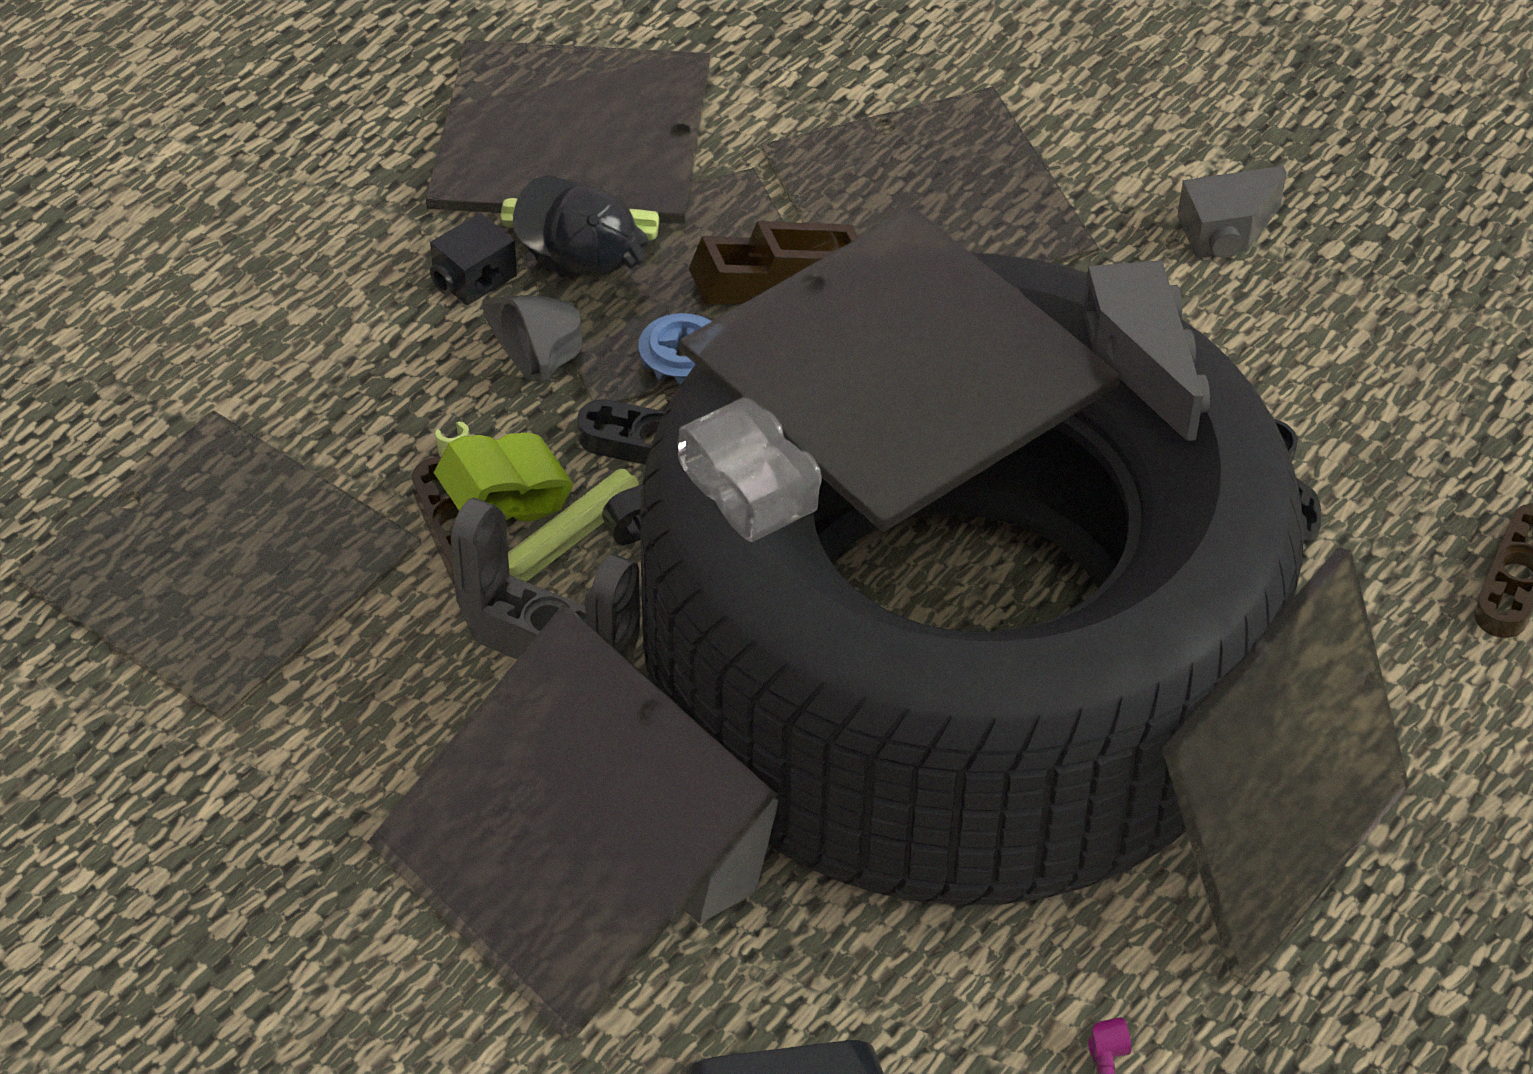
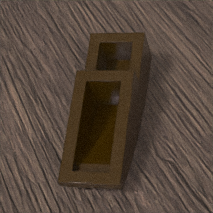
(744, 267)

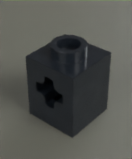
(472, 259)

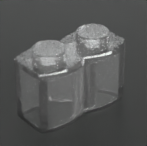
(749, 468)

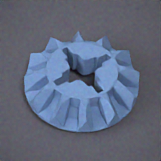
(661, 342)

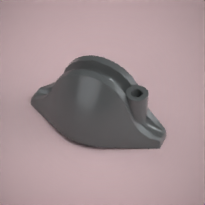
(535, 332)

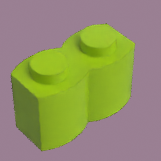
(510, 473)

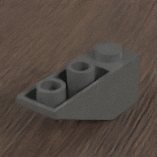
(1140, 334)

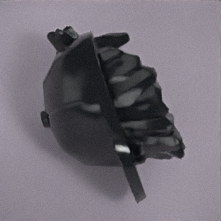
(577, 228)

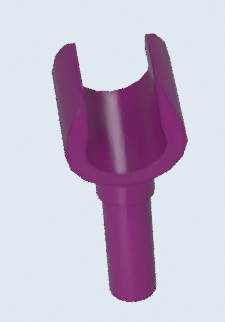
(1109, 1041)

